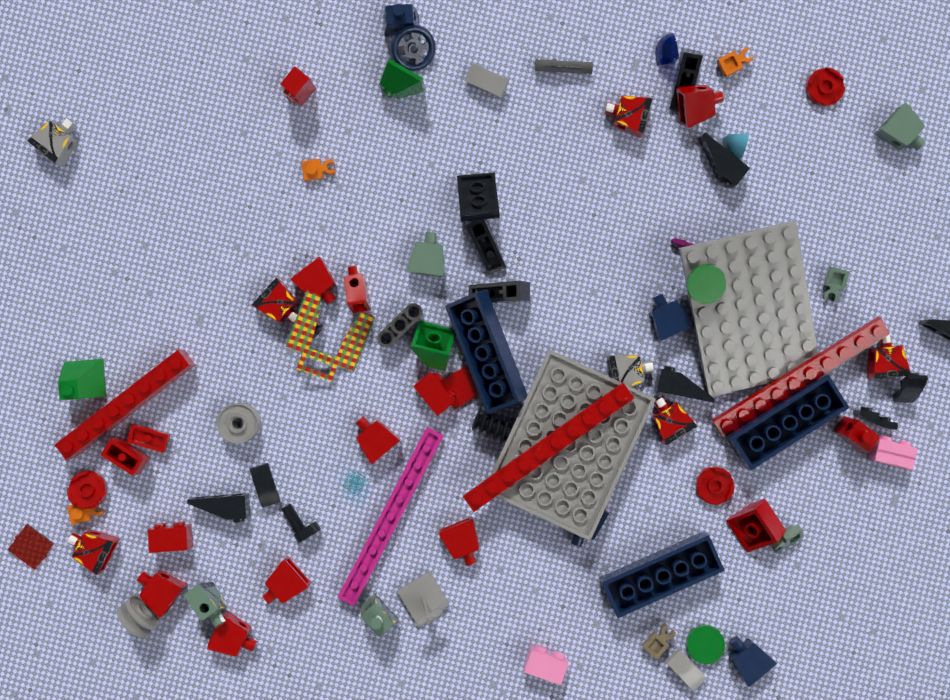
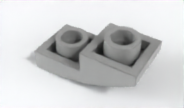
(486, 80)
(686, 669)

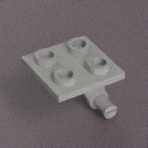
(423, 599)

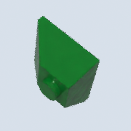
(400, 82)
(433, 344)
(82, 380)

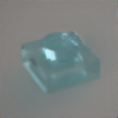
(355, 482)

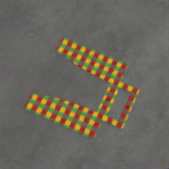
(303, 332)

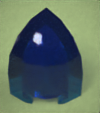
(666, 50)

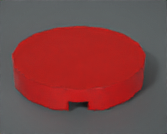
(825, 87)
(714, 485)
(87, 490)

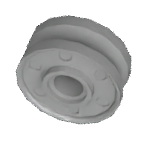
(227, 423)
(137, 617)

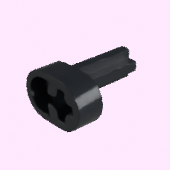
(296, 523)

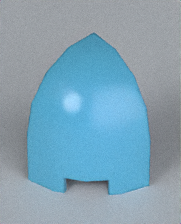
(736, 143)

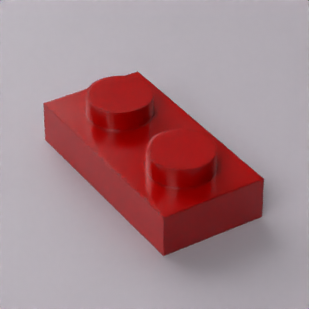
(148, 438)

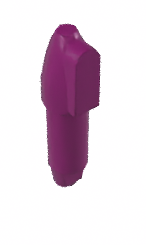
(680, 243)

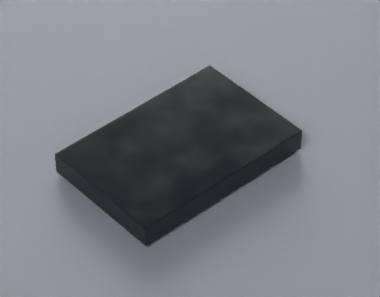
(478, 196)

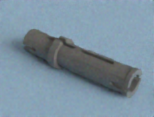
(566, 66)

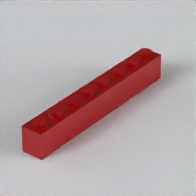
(125, 404)

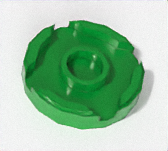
(706, 284)
(705, 644)

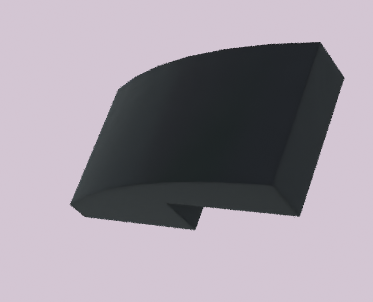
(911, 388)
(873, 418)
(265, 485)

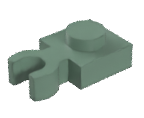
(835, 279)
(791, 536)

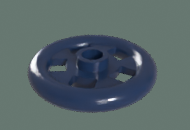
(429, 45)

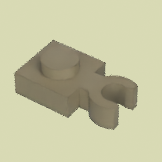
(656, 643)

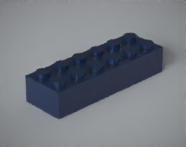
(486, 351)
(787, 422)
(661, 574)

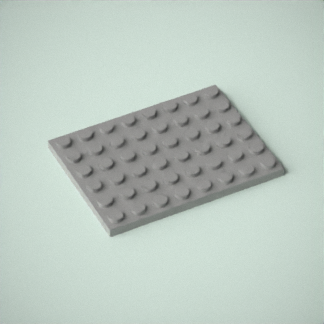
(763, 317)
(579, 479)

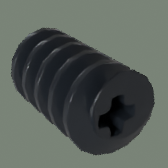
(492, 426)

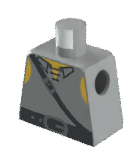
(55, 141)
(628, 368)

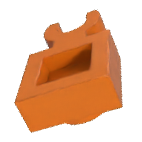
(732, 62)
(314, 169)
(81, 515)

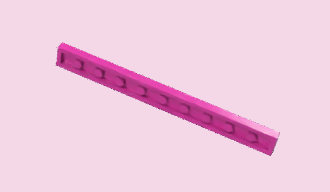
(390, 516)

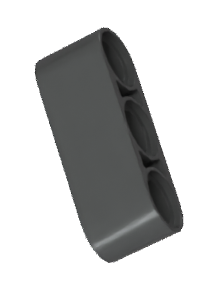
(391, 329)

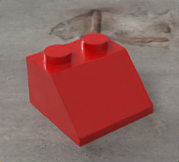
(756, 525)

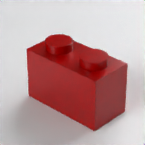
(297, 86)
(435, 392)
(125, 456)
(170, 538)

